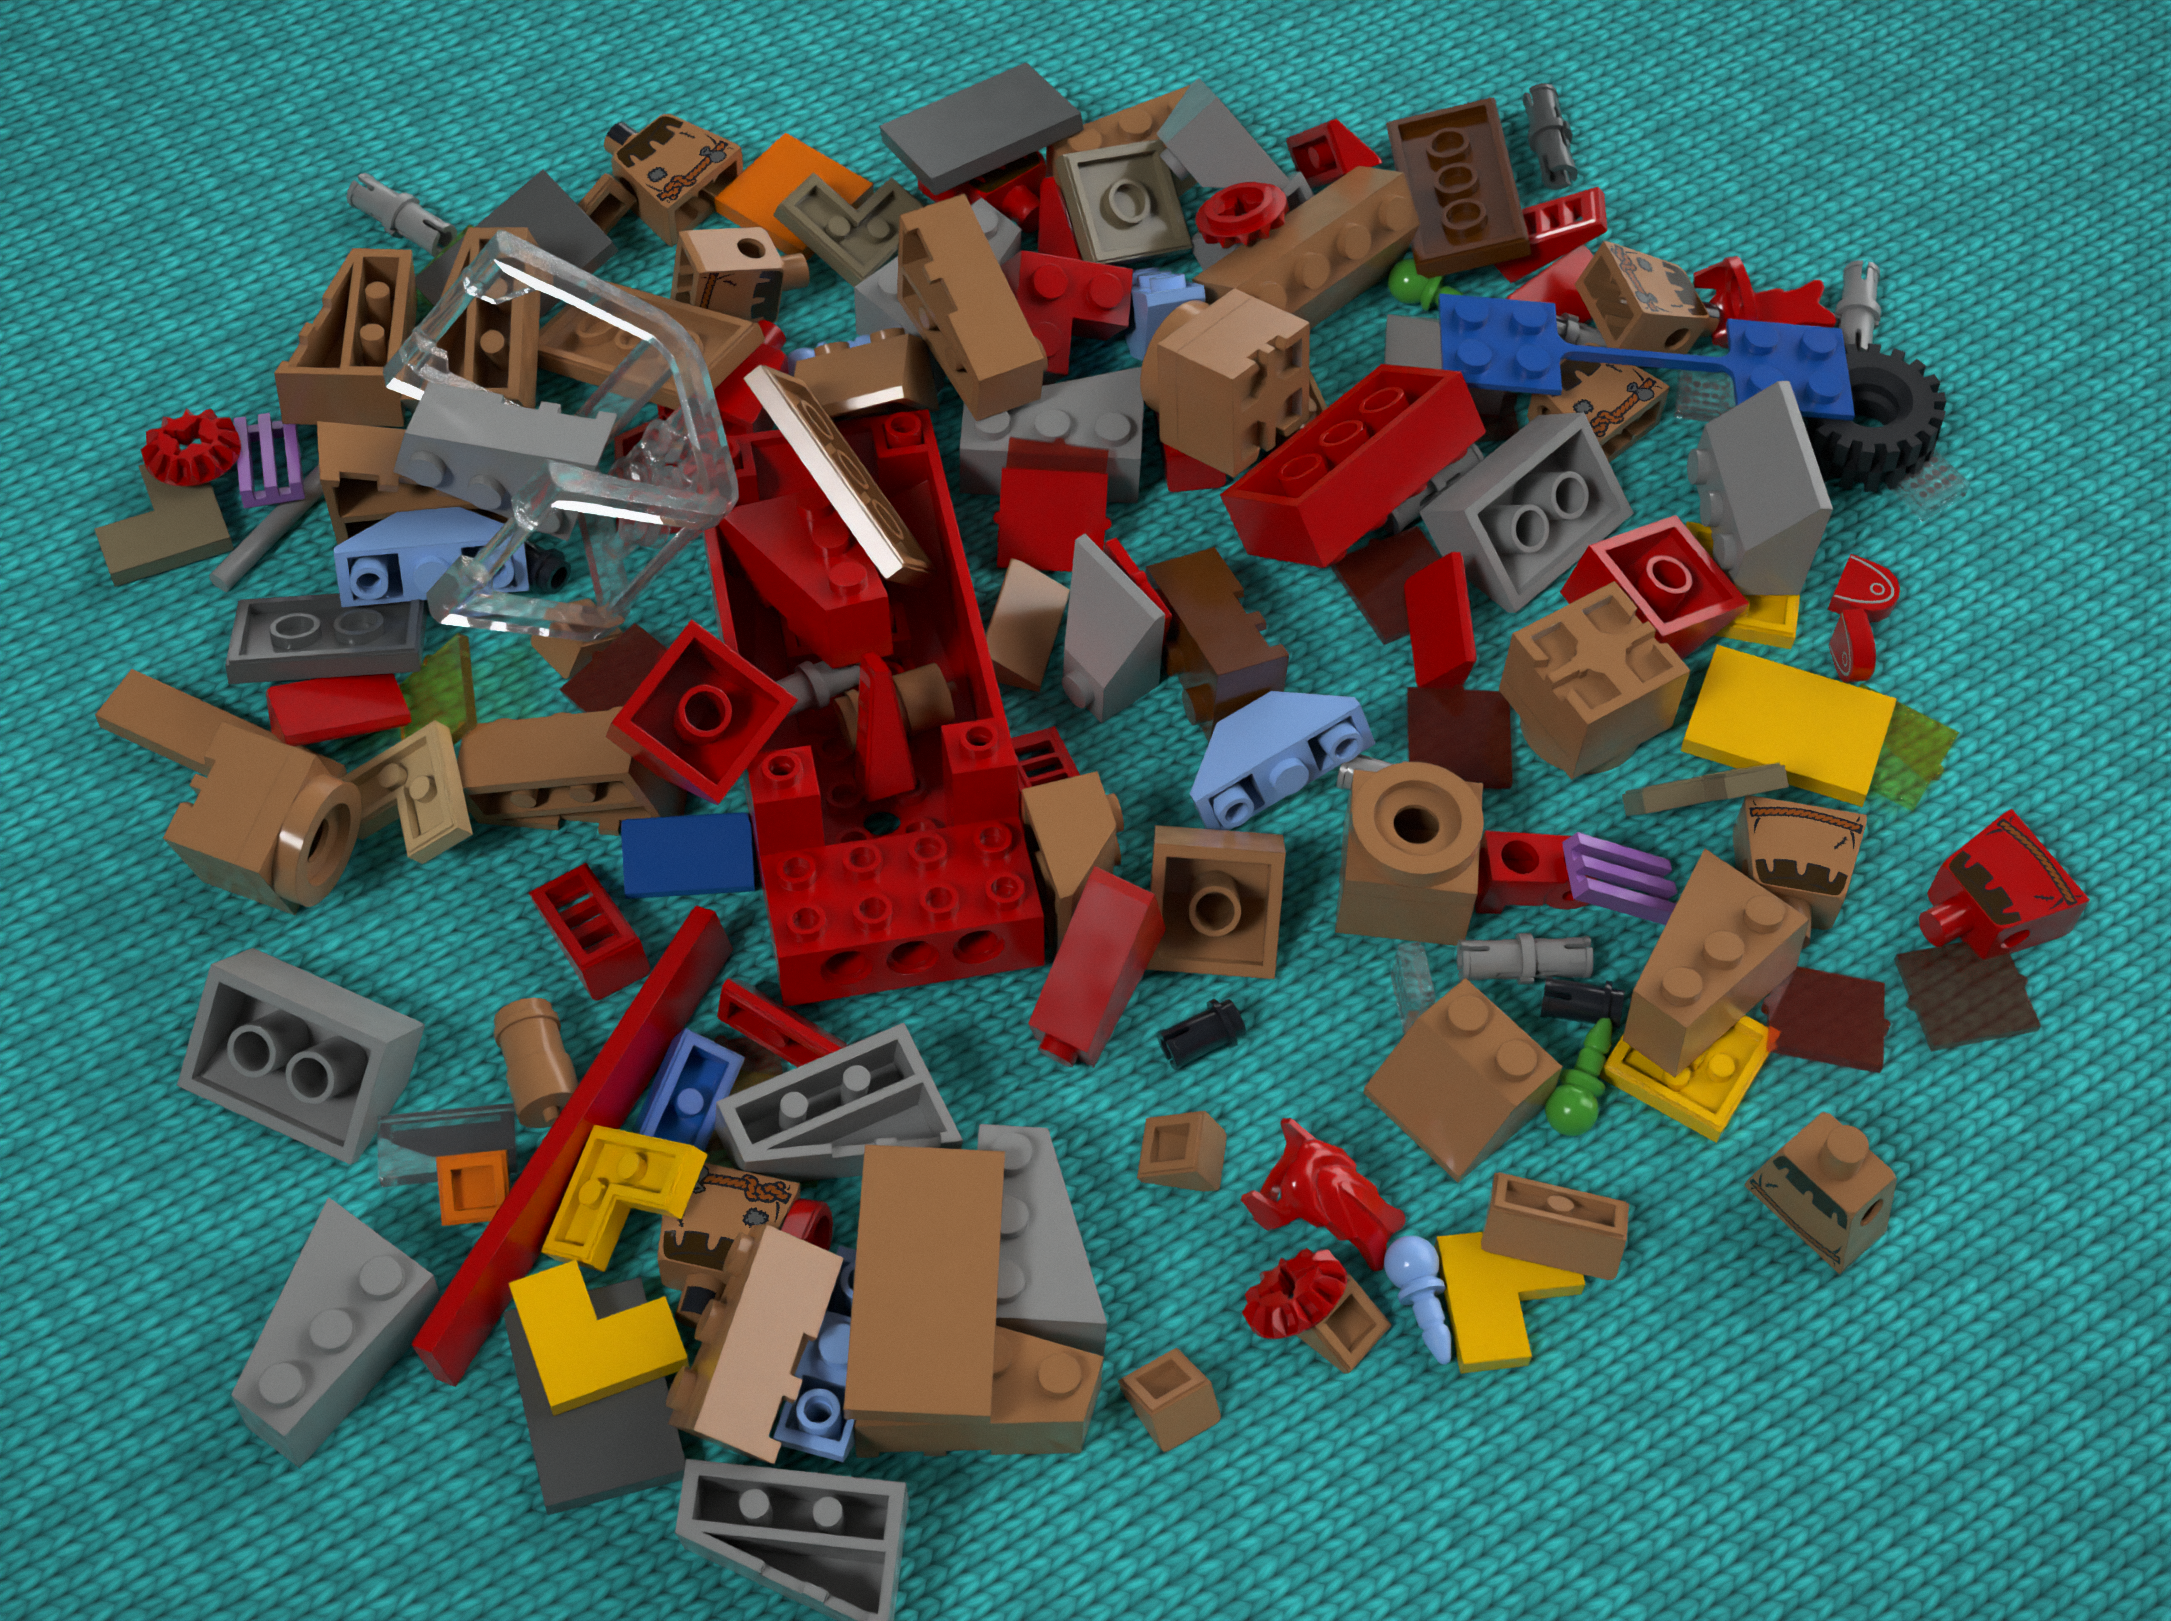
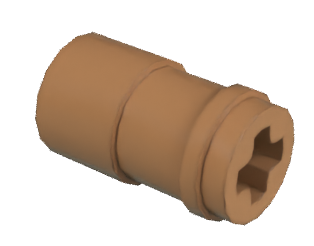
(922, 700)
(536, 1060)

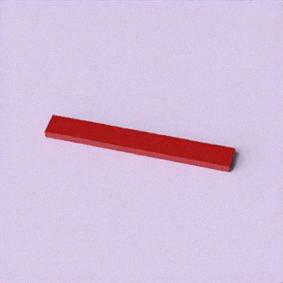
(602, 1099)

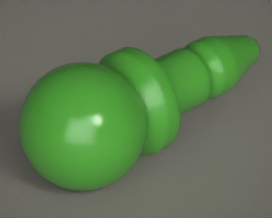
(1414, 288)
(1573, 1105)

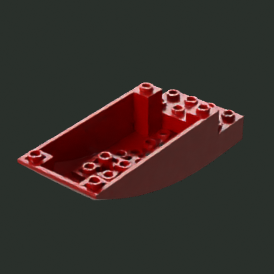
(955, 879)

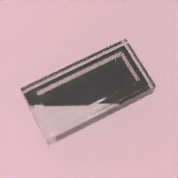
(414, 1140)

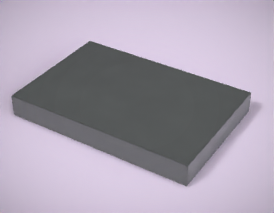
(981, 128)
(555, 225)
(322, 639)
(605, 1445)

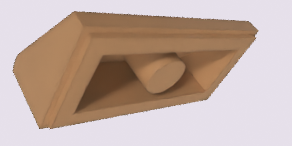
(1025, 625)
(1555, 1226)

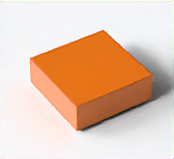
(472, 1185)

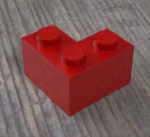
(1068, 299)

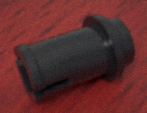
(546, 569)
(1582, 1001)
(1202, 1033)

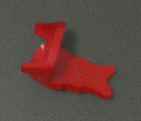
(1773, 305)
(1326, 1191)

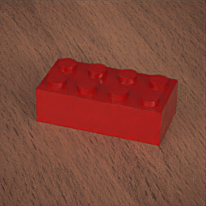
(1354, 464)

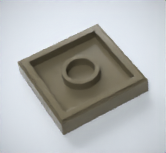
(1123, 203)

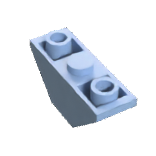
(1152, 300)
(412, 551)
(1274, 752)
(817, 1416)

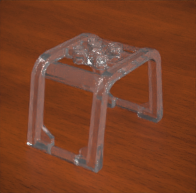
(638, 486)

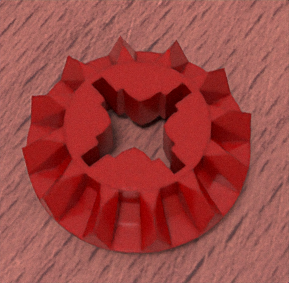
(1222, 219)
(199, 462)
(1317, 1286)

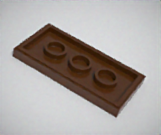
(1459, 188)

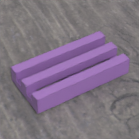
(266, 432)
(1619, 869)

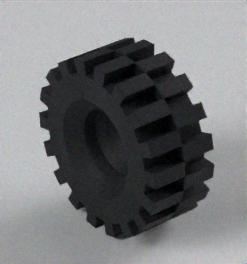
(1897, 398)

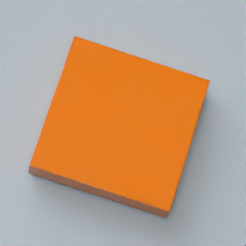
(772, 177)

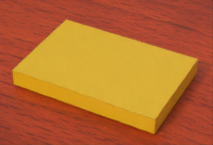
(1776, 713)

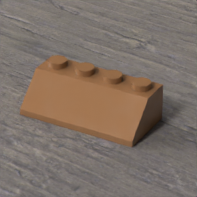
(1325, 249)

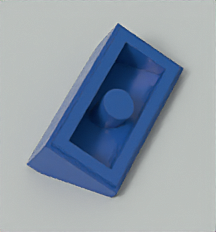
(687, 855)
(686, 1090)

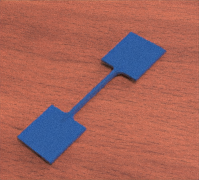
(1519, 350)

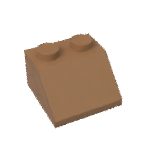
(871, 378)
(1068, 833)
(1217, 900)
(1463, 1080)

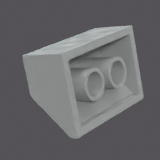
(1761, 493)
(1529, 509)
(298, 1053)

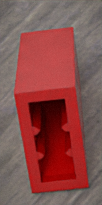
(1096, 968)

